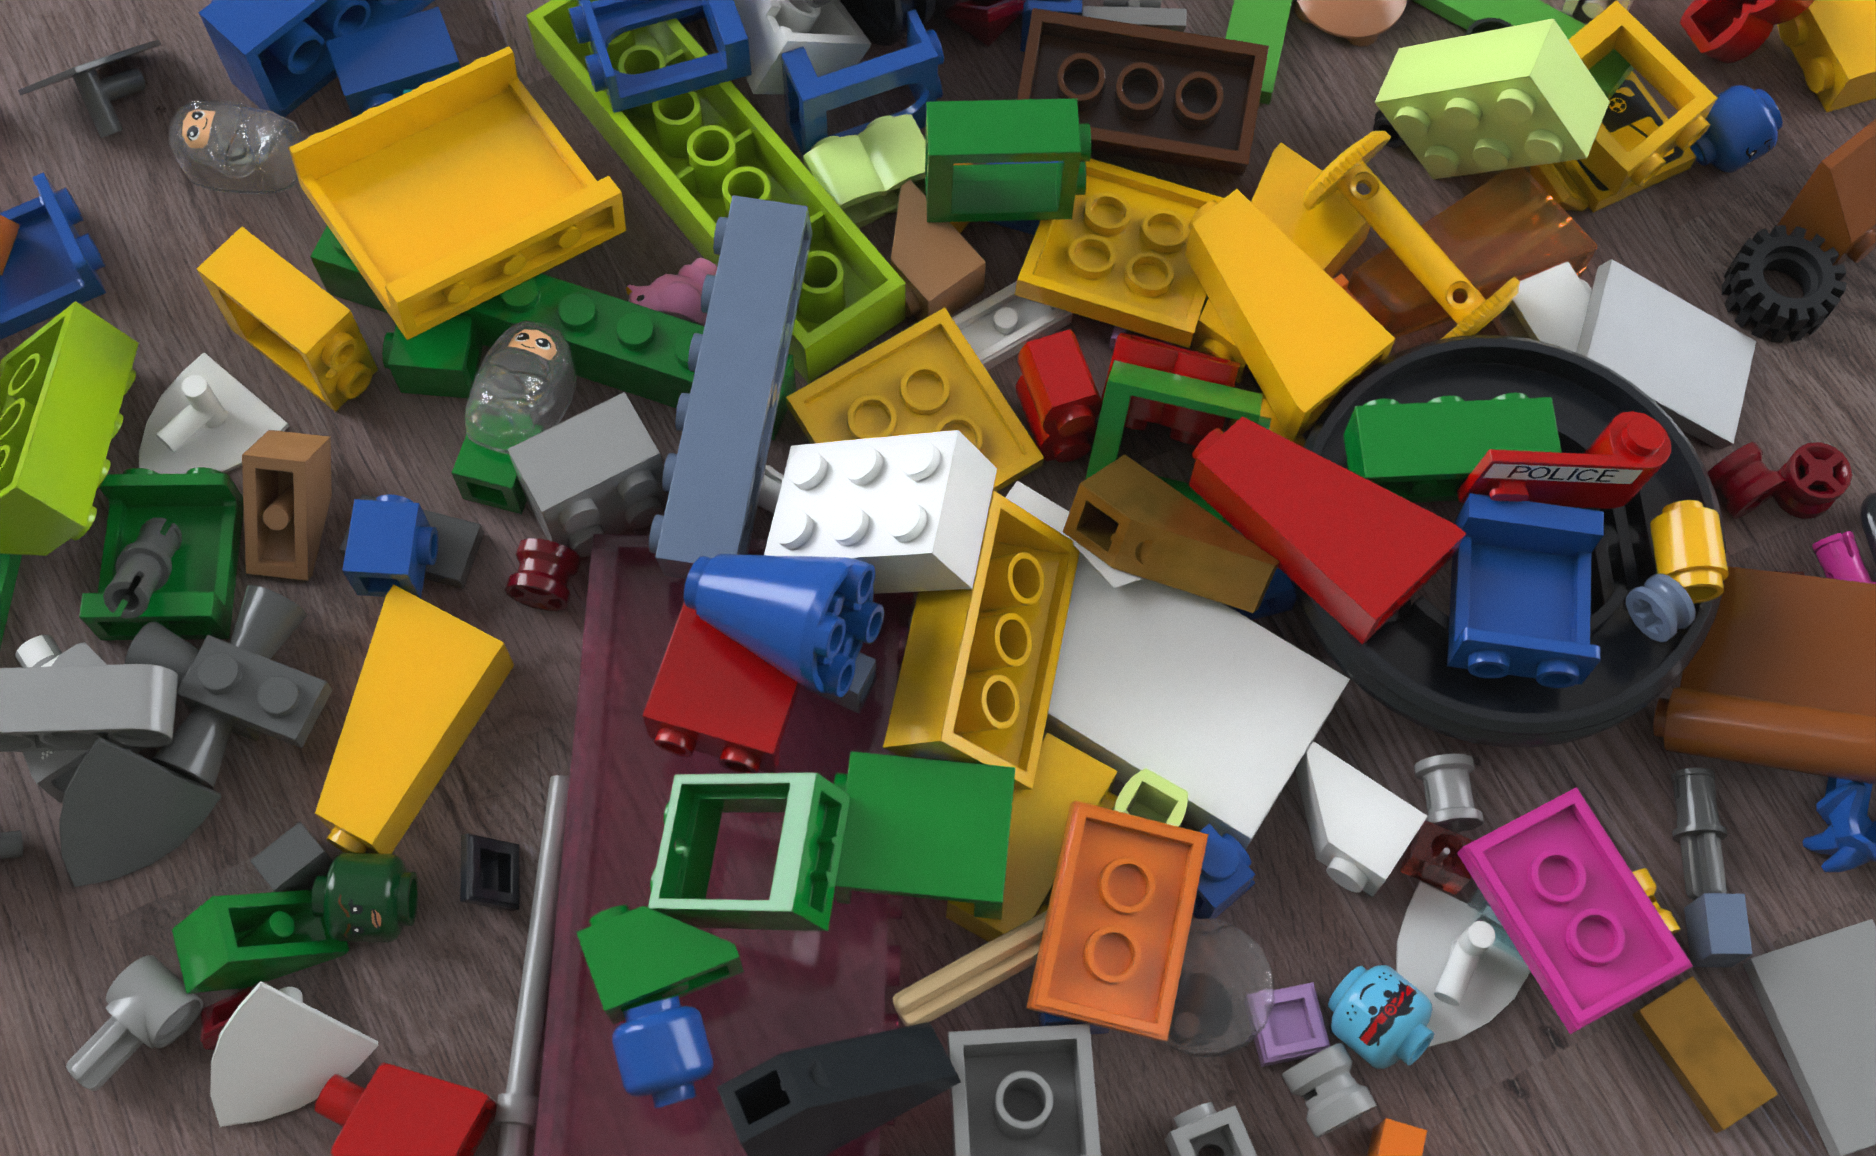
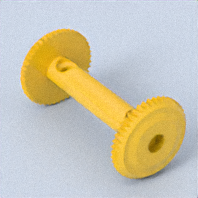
(1407, 237)

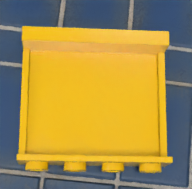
(455, 193)

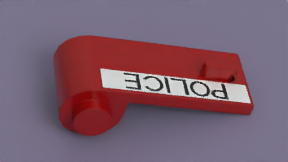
(1602, 477)

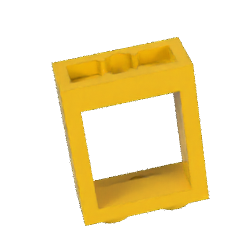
(1688, 95)
(289, 319)

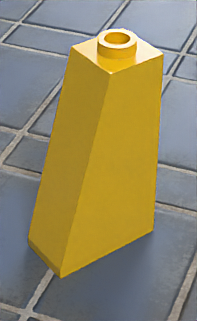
(1324, 233)
(1281, 311)
(407, 720)

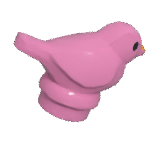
(676, 294)

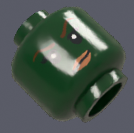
(366, 897)

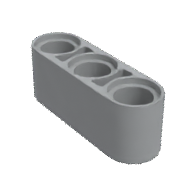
(78, 704)

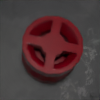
(1815, 465)
(1745, 480)
(543, 574)

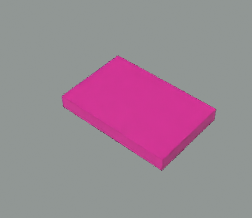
(1574, 910)

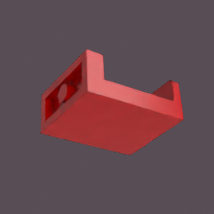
(718, 699)

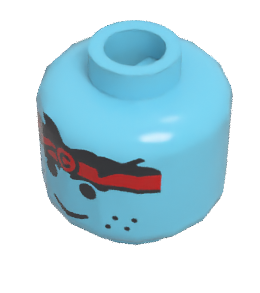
(1381, 1016)

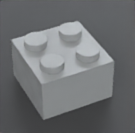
(592, 475)
(1024, 1092)

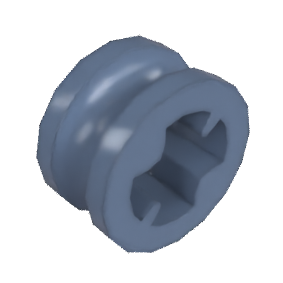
(1660, 607)

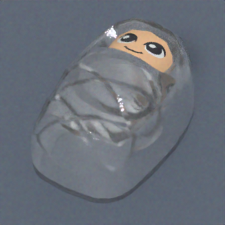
(234, 147)
(520, 387)

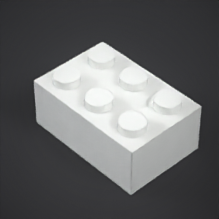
(891, 501)

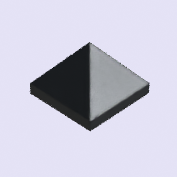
(489, 872)

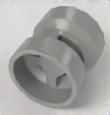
(1329, 1090)

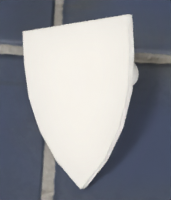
(204, 422)
(1455, 964)
(279, 1056)

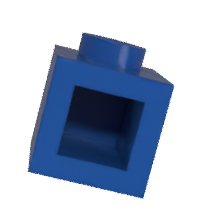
(388, 546)

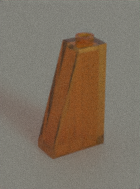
(1490, 236)

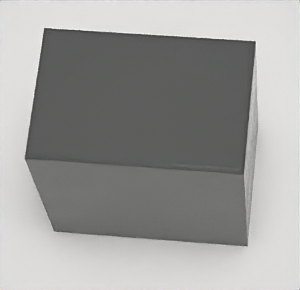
(293, 861)

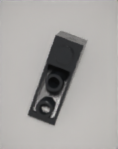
(835, 1091)

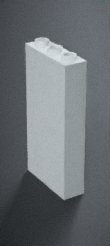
(1183, 691)

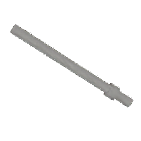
(518, 1106)

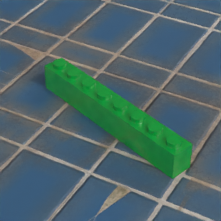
(607, 336)

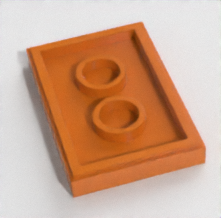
(1118, 921)

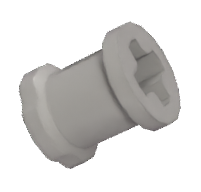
(1449, 791)

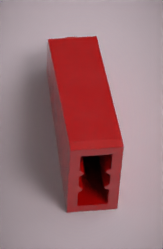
(1330, 529)

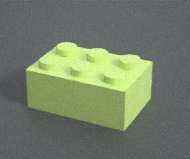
(1493, 100)

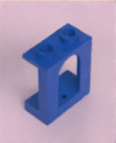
(605, 19)
(810, 96)

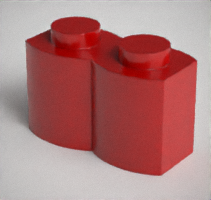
(1736, 27)
(1058, 396)
(1185, 423)

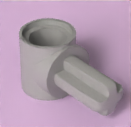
(145, 1008)

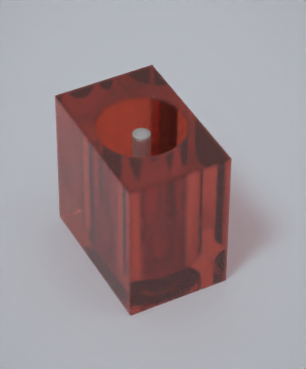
(1435, 859)

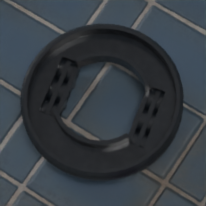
(1408, 655)

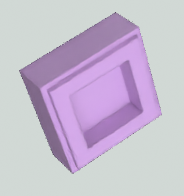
(1293, 1028)

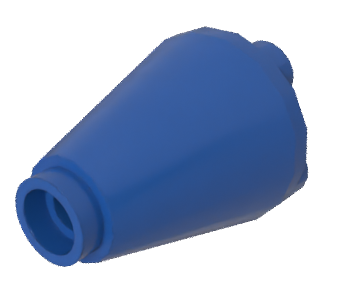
(791, 611)

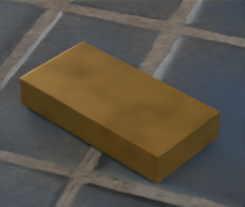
(1704, 1055)

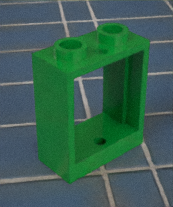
(1002, 134)
(1165, 387)
(805, 859)

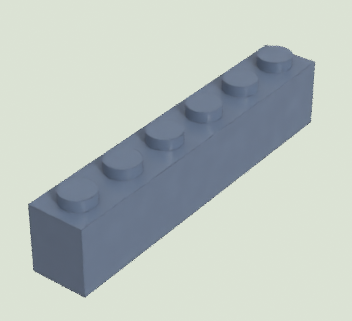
(735, 384)

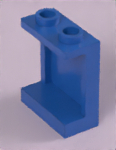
(48, 261)
(1523, 591)

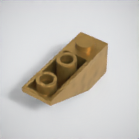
(1165, 537)

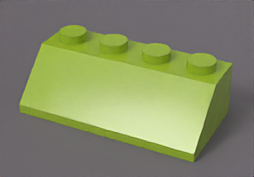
(56, 427)

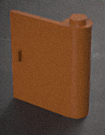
(1782, 678)

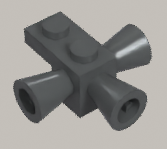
(234, 685)

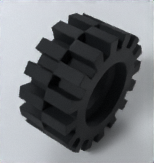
(1802, 262)

